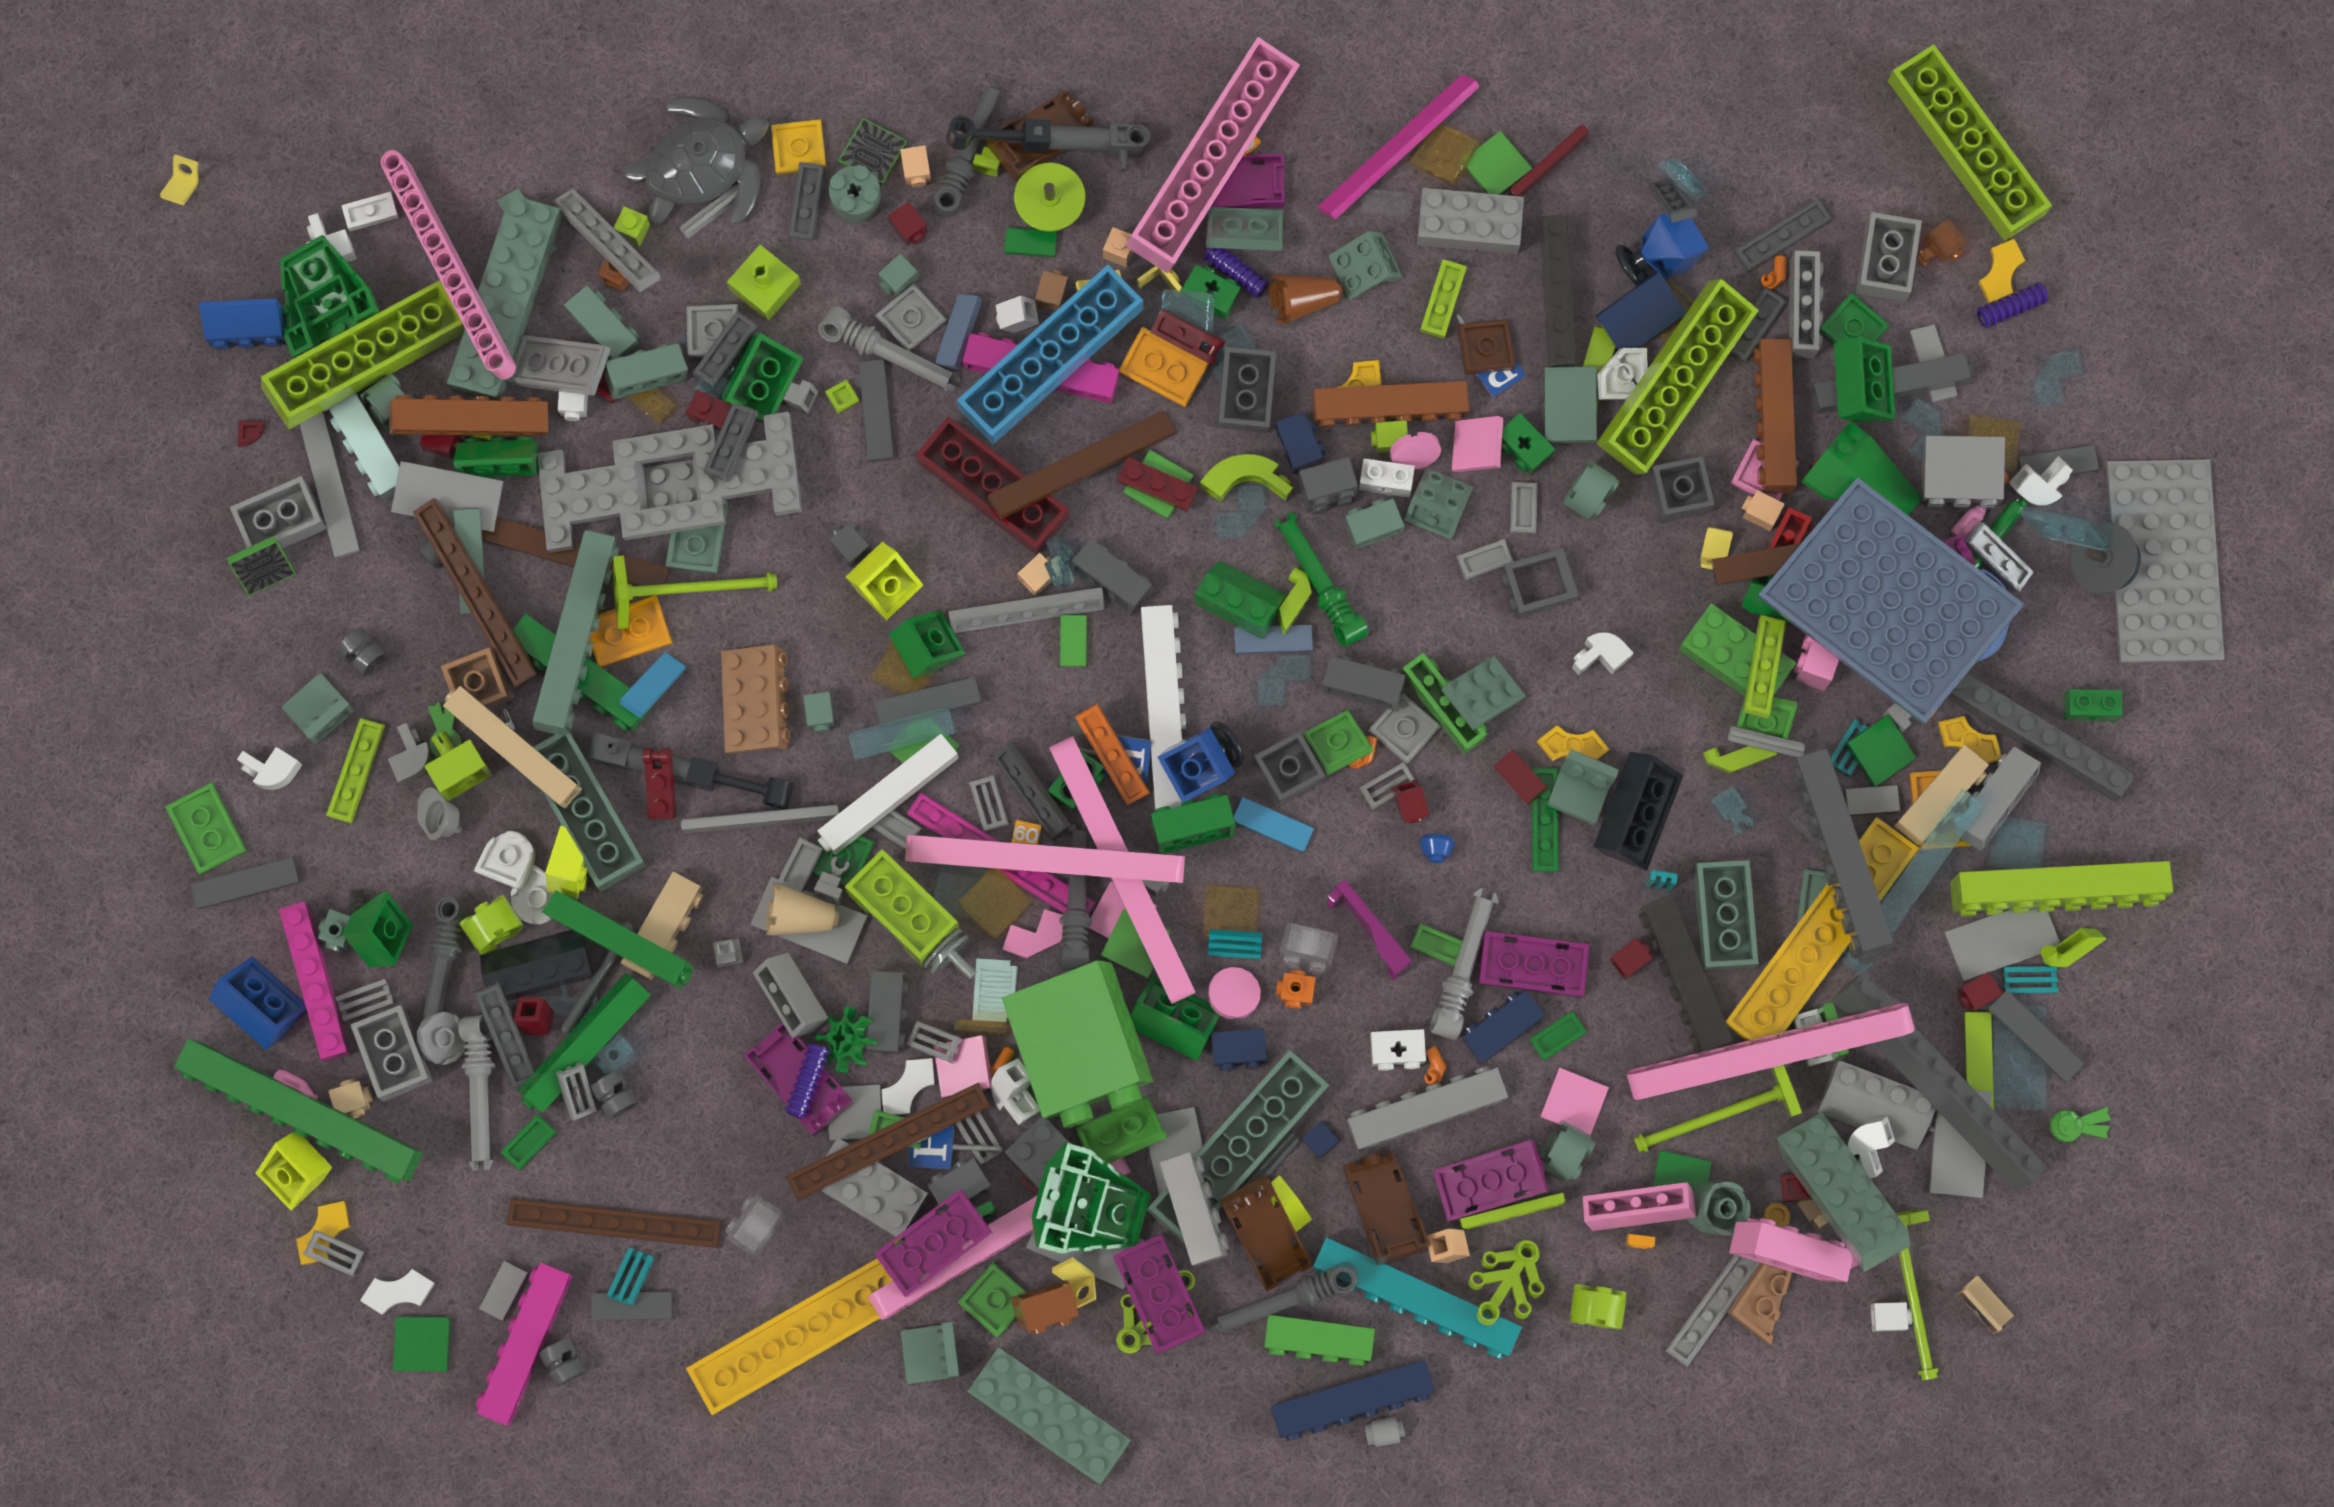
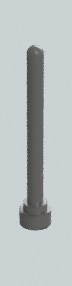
(592, 986)

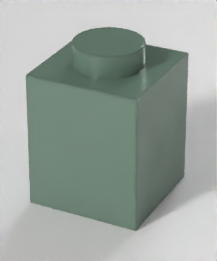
(897, 276)
(819, 712)

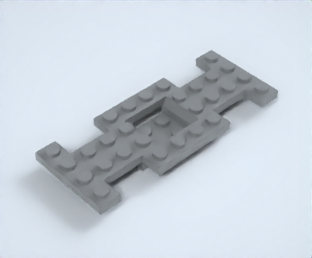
(648, 495)

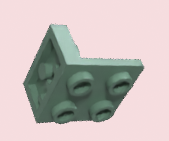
(1364, 264)
(1438, 503)
(318, 709)
(1582, 786)
(930, 1353)

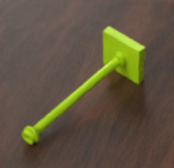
(624, 592)
(1781, 1091)
(1928, 1371)

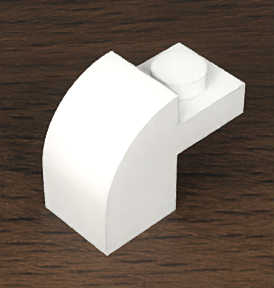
(339, 239)
(2041, 488)
(1603, 647)
(275, 773)
(1011, 1092)
(1867, 1139)

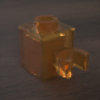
(1944, 242)

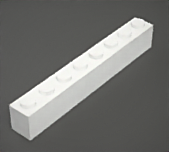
(1162, 694)

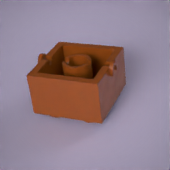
(1045, 1307)

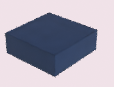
(1320, 1139)

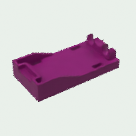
(1254, 182)
(1385, 943)
(1534, 964)
(783, 1061)
(1491, 1180)
(933, 1243)
(1159, 1294)

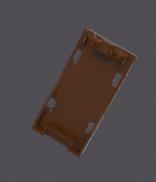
(1065, 112)
(1386, 1207)
(1265, 1232)

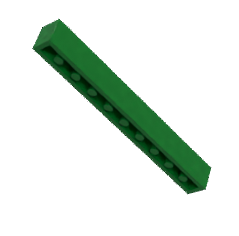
(299, 1110)

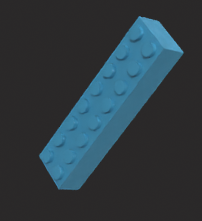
(1050, 354)

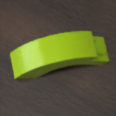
(1241, 469)

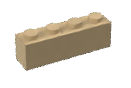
(1931, 805)
(669, 916)

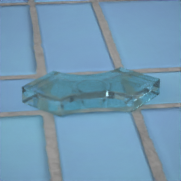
(1060, 562)

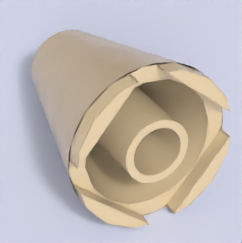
(798, 913)

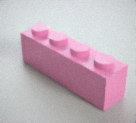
(1639, 1206)

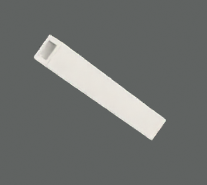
(887, 795)

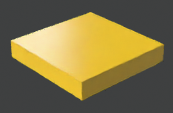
(797, 143)

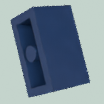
(1299, 442)
(1238, 1048)

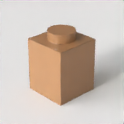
(1051, 290)

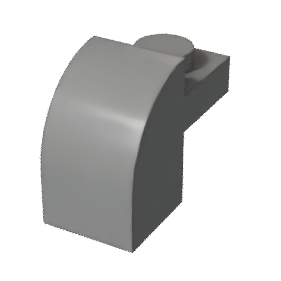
(410, 764)

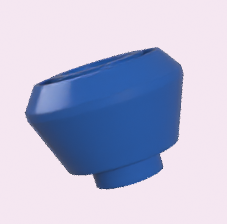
(1436, 847)

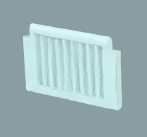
(992, 982)

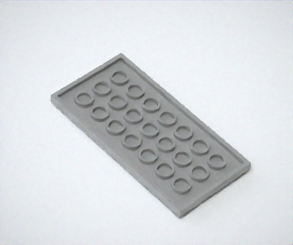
(2175, 598)

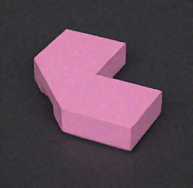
(1027, 943)

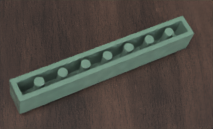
(575, 633)

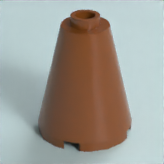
(1301, 295)

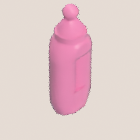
(1968, 522)
(295, 1082)

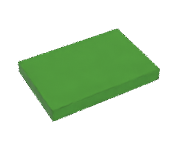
(205, 828)
(1122, 1131)

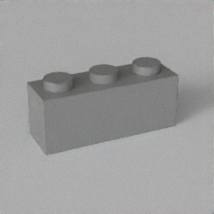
(790, 995)

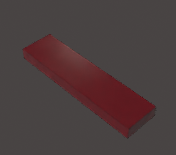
(1550, 162)

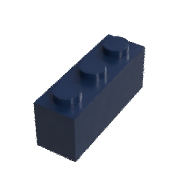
(1502, 1026)

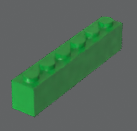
(598, 685)

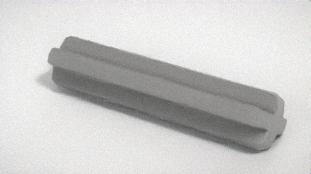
(709, 212)
(1766, 742)

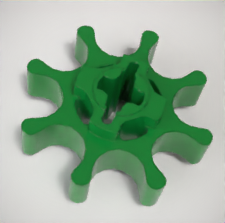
(847, 1039)

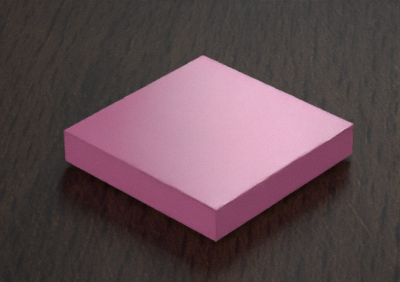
(1477, 444)
(1746, 475)
(1107, 912)
(968, 1068)
(1574, 1101)

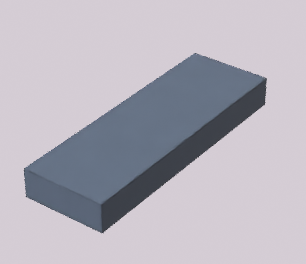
(958, 331)
(1296, 640)

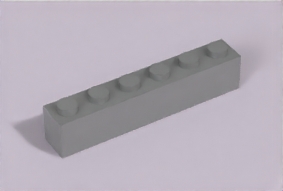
(1426, 1109)

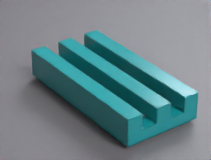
(1840, 767)
(1670, 883)
(1234, 947)
(2034, 990)
(621, 1272)

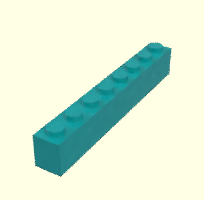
(1420, 1299)

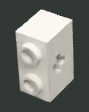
(1386, 478)
(1410, 1040)

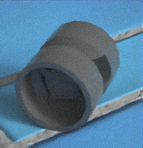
(360, 650)
(614, 1094)
(562, 1362)

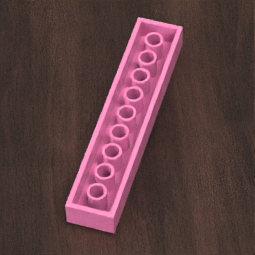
(1212, 155)

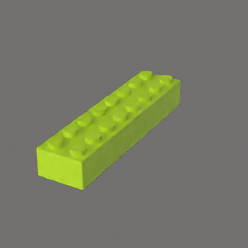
(1969, 142)
(362, 355)
(1677, 376)
(2061, 887)

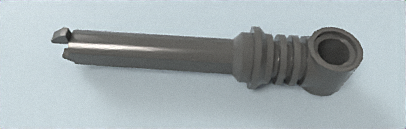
(960, 169)
(1075, 921)
(445, 950)
(1306, 1291)

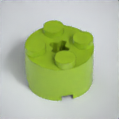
(491, 925)
(1598, 1306)

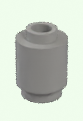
(1384, 1431)

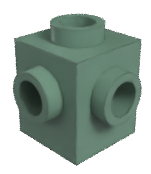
(328, 929)

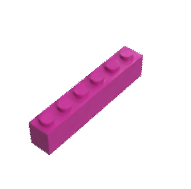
(1088, 381)
(315, 982)
(524, 1344)

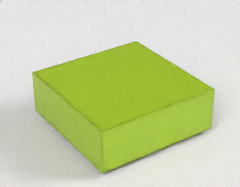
(842, 396)

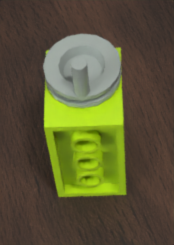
(909, 914)

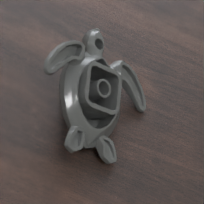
(701, 161)

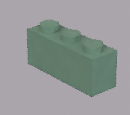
(601, 323)
(645, 370)

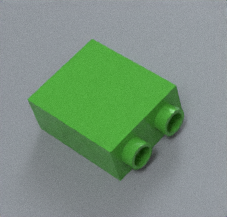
(1078, 1043)

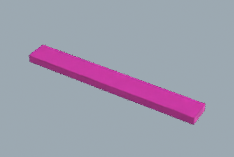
(1398, 146)
(950, 825)

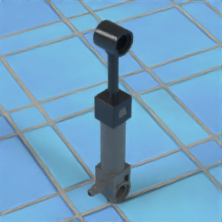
(1039, 136)
(693, 772)

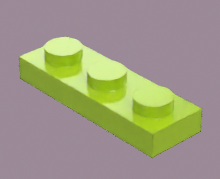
(1443, 299)

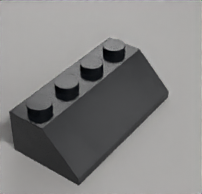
(1638, 810)
(538, 965)

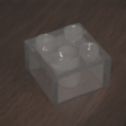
(1308, 948)
(755, 1226)

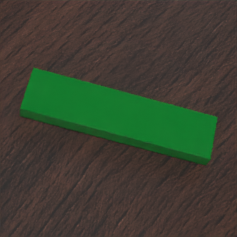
(1545, 826)

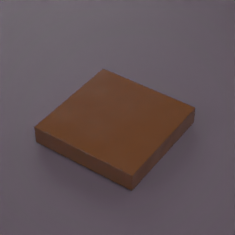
(1486, 347)

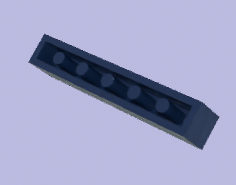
(1352, 1399)

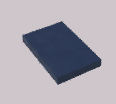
(1641, 313)

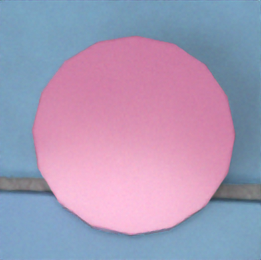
(1416, 450)
(1234, 993)

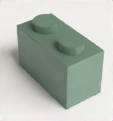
(1374, 522)

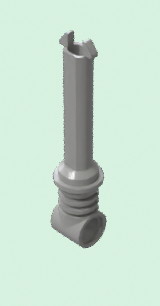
(838, 327)
(1457, 988)
(478, 1068)

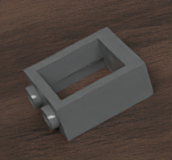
(1564, 574)

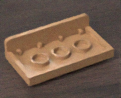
(754, 699)

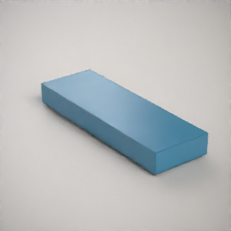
(652, 685)
(1273, 825)

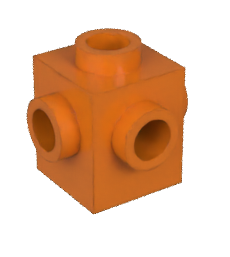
(1296, 999)

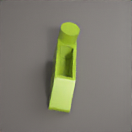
(1295, 600)
(1738, 759)
(2072, 947)

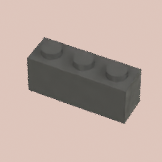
(1118, 581)
(1364, 682)
(887, 1011)

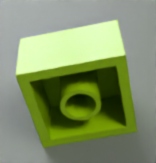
(763, 282)
(457, 767)

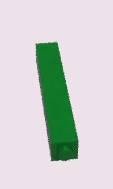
(618, 940)
(584, 1041)

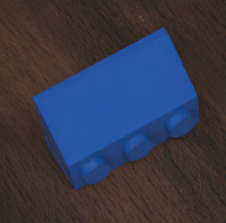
(243, 323)
(258, 1002)

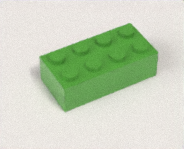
(1727, 649)

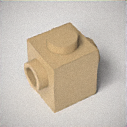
(351, 1098)

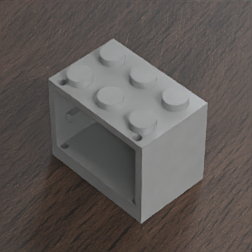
(1963, 471)

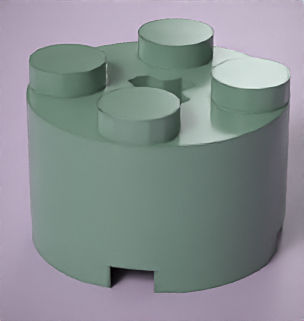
(857, 180)
(379, 397)
(1589, 491)
(1566, 1151)
(1719, 1207)

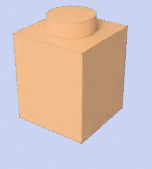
(915, 166)
(1115, 247)
(1762, 510)
(1035, 575)
(1448, 1246)

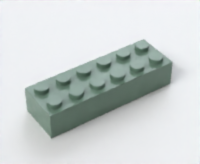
(591, 817)
(1843, 1192)
(1049, 1416)

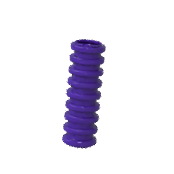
(1236, 270)
(2013, 304)
(807, 1081)

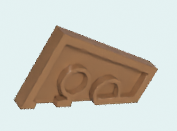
(1760, 1301)

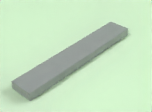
(606, 240)
(329, 486)
(1026, 610)
(759, 819)
(1711, 1309)

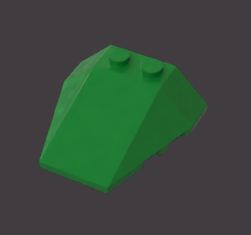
(321, 296)
(1858, 455)
(1086, 1204)

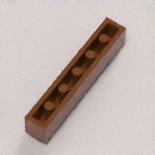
(1389, 402)
(1775, 416)
(468, 417)

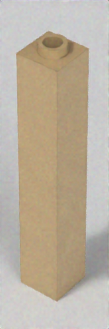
(511, 746)

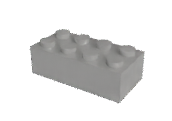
(1470, 221)
(878, 1196)

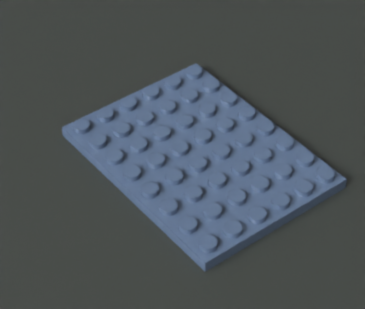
(1890, 600)

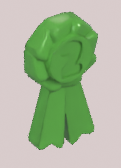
(443, 722)
(2067, 1126)

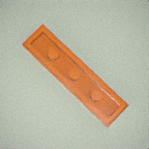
(1112, 754)

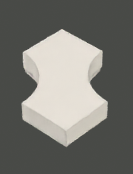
(916, 1077)
(410, 1288)

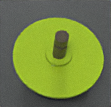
(1049, 197)

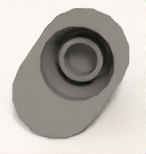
(437, 815)

